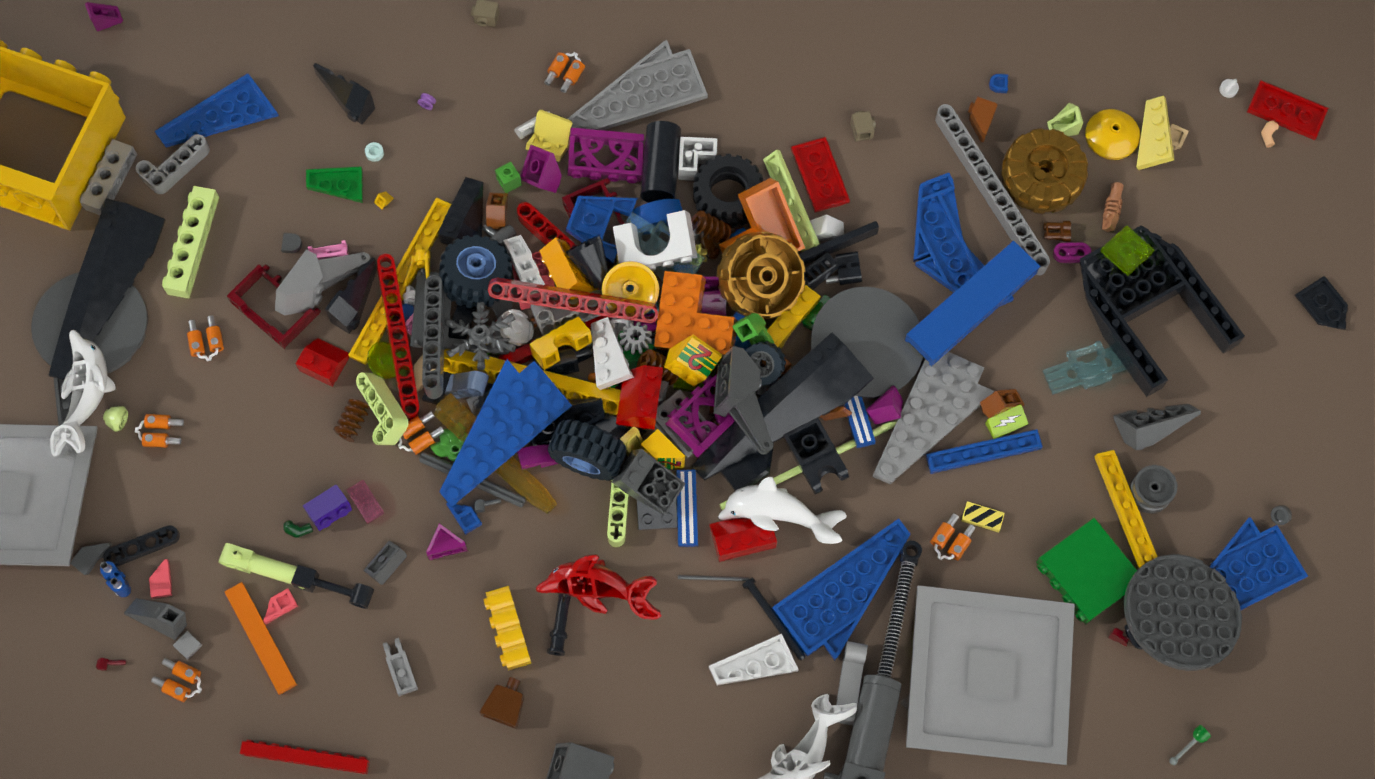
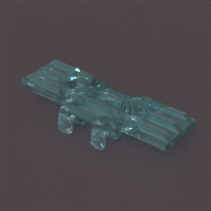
(656, 245)
(1088, 374)

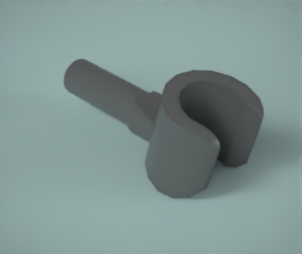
(480, 504)

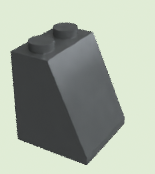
(579, 762)

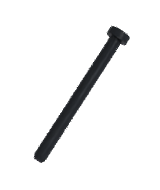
(773, 617)

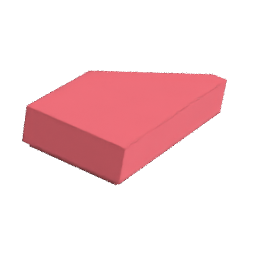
(161, 581)
(280, 605)

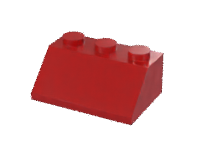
(640, 398)
(740, 538)

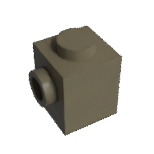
(485, 13)
(862, 125)

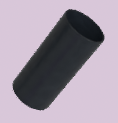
(660, 161)

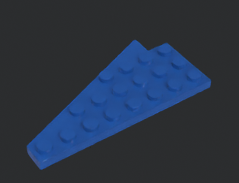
(509, 419)

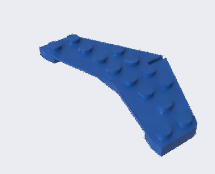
(940, 236)

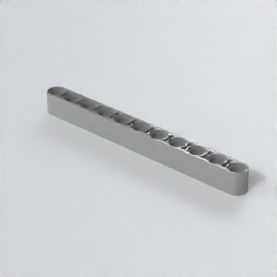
(990, 180)

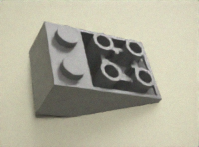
(648, 481)

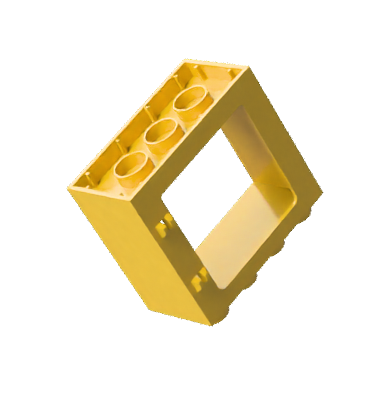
(74, 92)

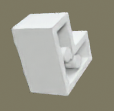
(694, 152)

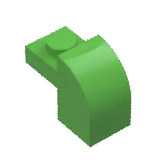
(752, 329)

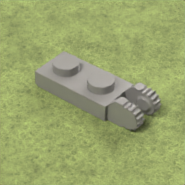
(400, 669)

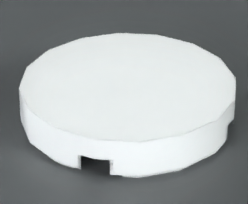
(520, 329)

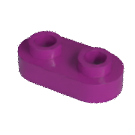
(1071, 252)

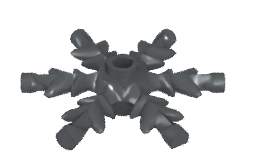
(481, 335)

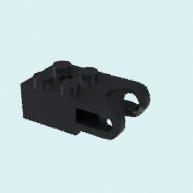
(815, 453)

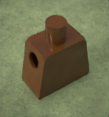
(504, 704)

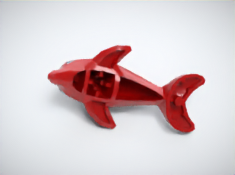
(591, 580)

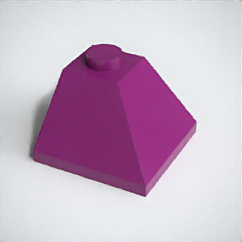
(541, 169)

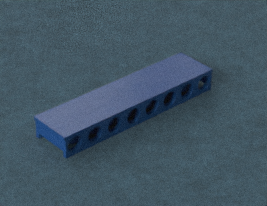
(972, 303)

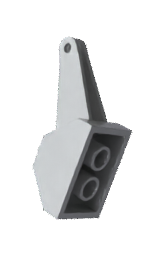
(311, 276)

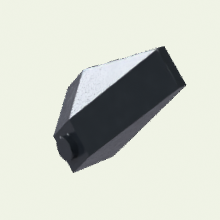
(348, 305)
(582, 410)

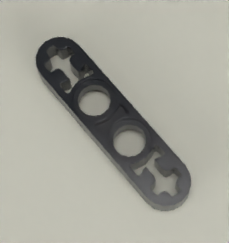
(142, 549)

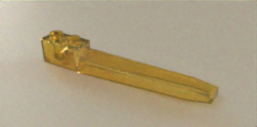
(460, 421)

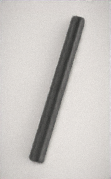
(486, 485)

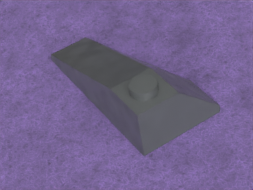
(1149, 427)

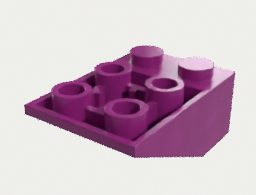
(712, 299)

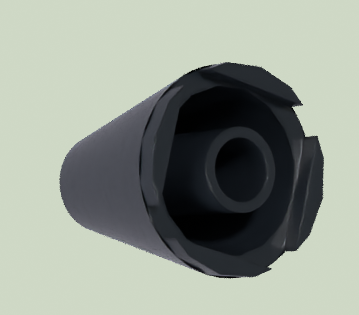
(590, 260)

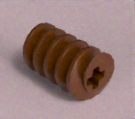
(710, 227)
(655, 359)
(350, 419)

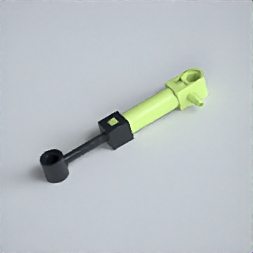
(299, 576)

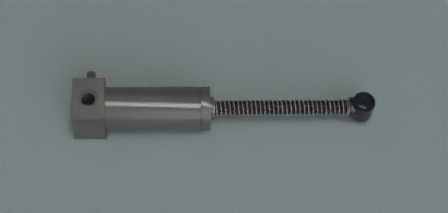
(879, 692)

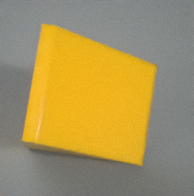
(383, 199)

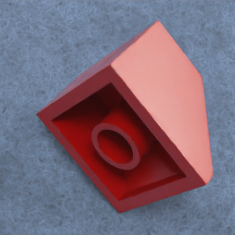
(322, 361)

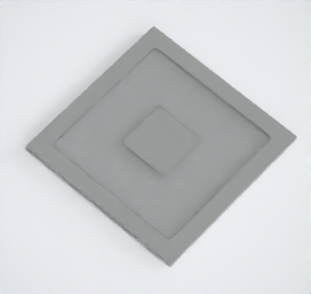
(40, 495)
(990, 675)

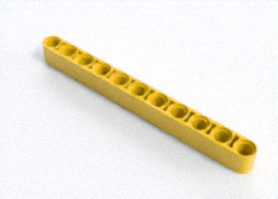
(568, 386)

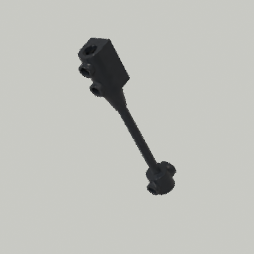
(570, 358)

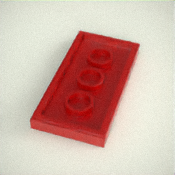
(1287, 110)
(820, 174)

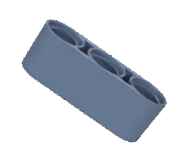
(467, 384)

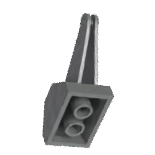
(735, 394)

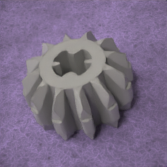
(629, 341)

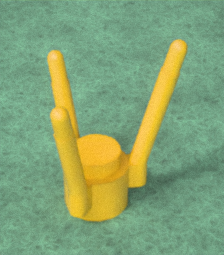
(422, 259)

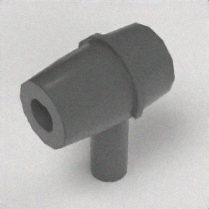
(504, 233)

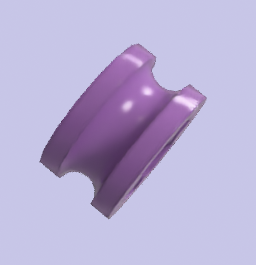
(426, 101)

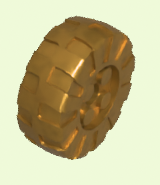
(1044, 170)
(742, 273)

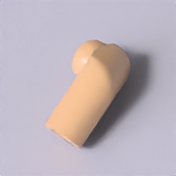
(1267, 132)

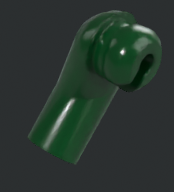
(295, 530)

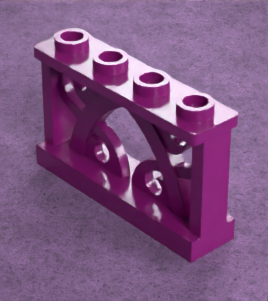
(599, 171)
(704, 438)

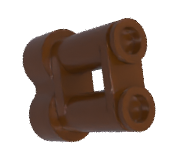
(1065, 231)

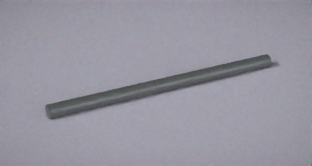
(713, 578)

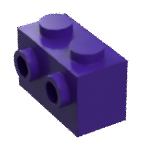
(327, 507)

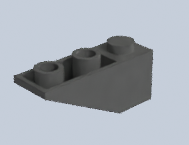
(158, 616)

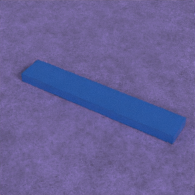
(983, 451)

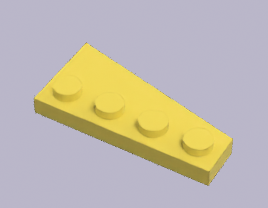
(1155, 139)

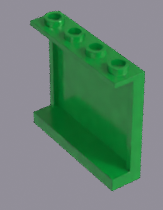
(1087, 570)

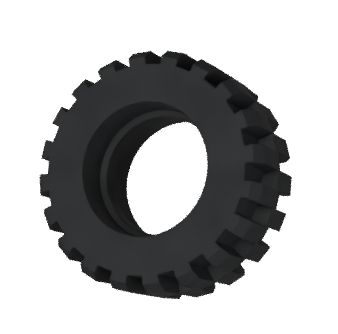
(724, 169)

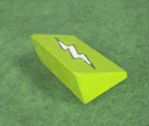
(1007, 422)

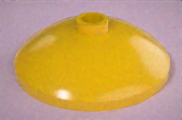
(1109, 142)
(631, 273)

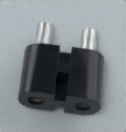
(849, 269)

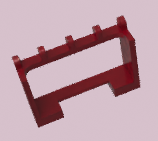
(591, 190)
(235, 299)

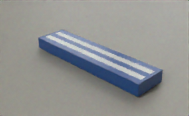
(859, 423)
(687, 510)

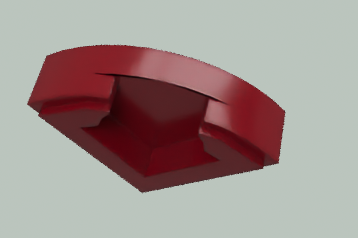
(1117, 635)

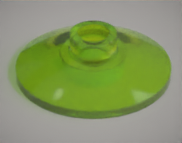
(382, 352)

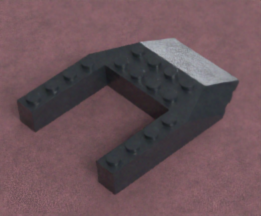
(1121, 298)

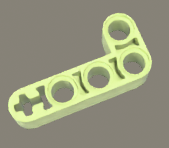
(385, 407)
(617, 508)

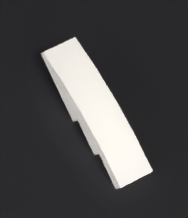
(523, 261)

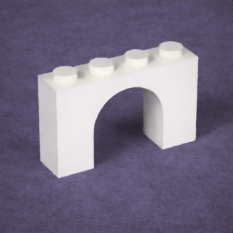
(680, 246)

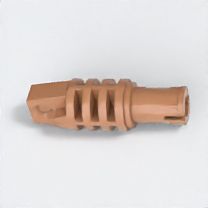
(1112, 207)

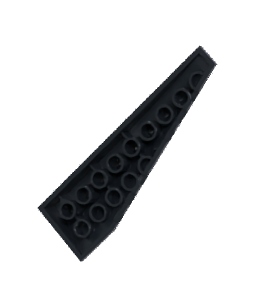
(112, 261)
(811, 388)

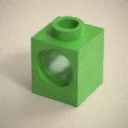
(508, 177)

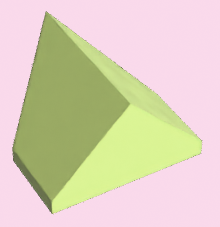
(1067, 120)

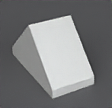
(827, 227)

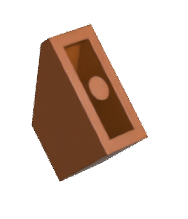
(981, 116)
(496, 210)
(1000, 402)

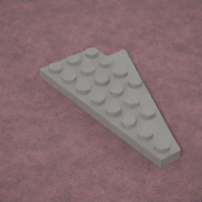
(648, 88)
(935, 406)

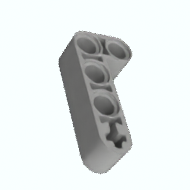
(200, 150)
(550, 319)
(851, 676)

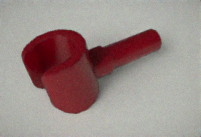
(102, 663)

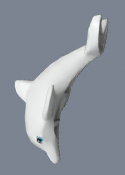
(88, 384)
(768, 503)
(807, 756)

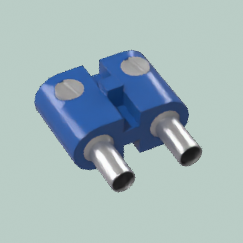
(115, 579)

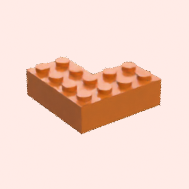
(767, 212)
(682, 316)

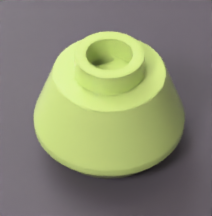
(116, 417)

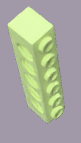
(183, 286)

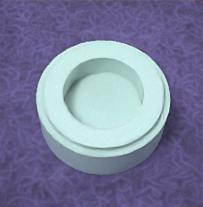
(374, 151)

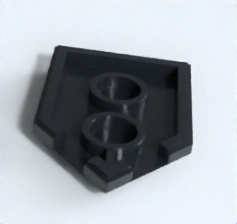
(1324, 304)
(748, 471)

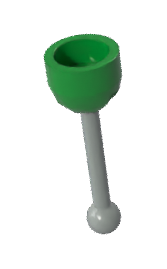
(1200, 735)

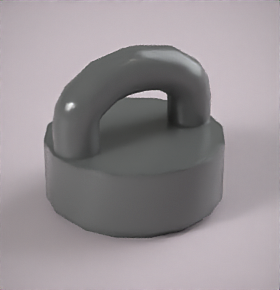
(1281, 515)

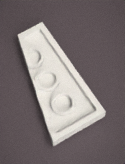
(609, 360)
(756, 662)

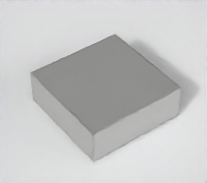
(187, 645)

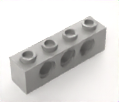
(118, 171)

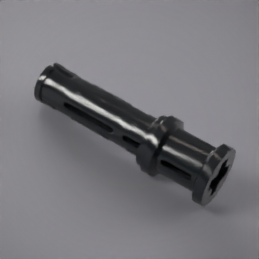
(559, 635)

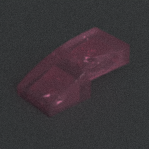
(365, 501)

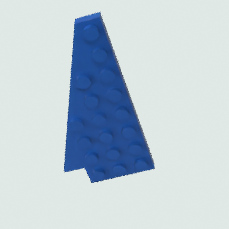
(1258, 564)
(835, 600)

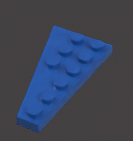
(228, 109)

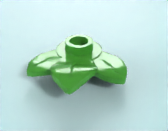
(447, 444)

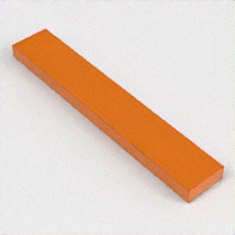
(260, 638)

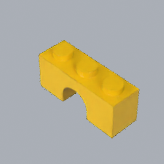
(571, 333)

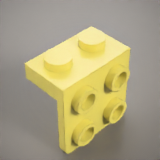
(551, 134)

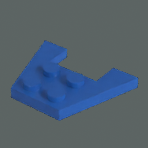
(592, 217)

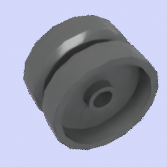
(1153, 488)

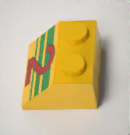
(692, 360)
(664, 451)

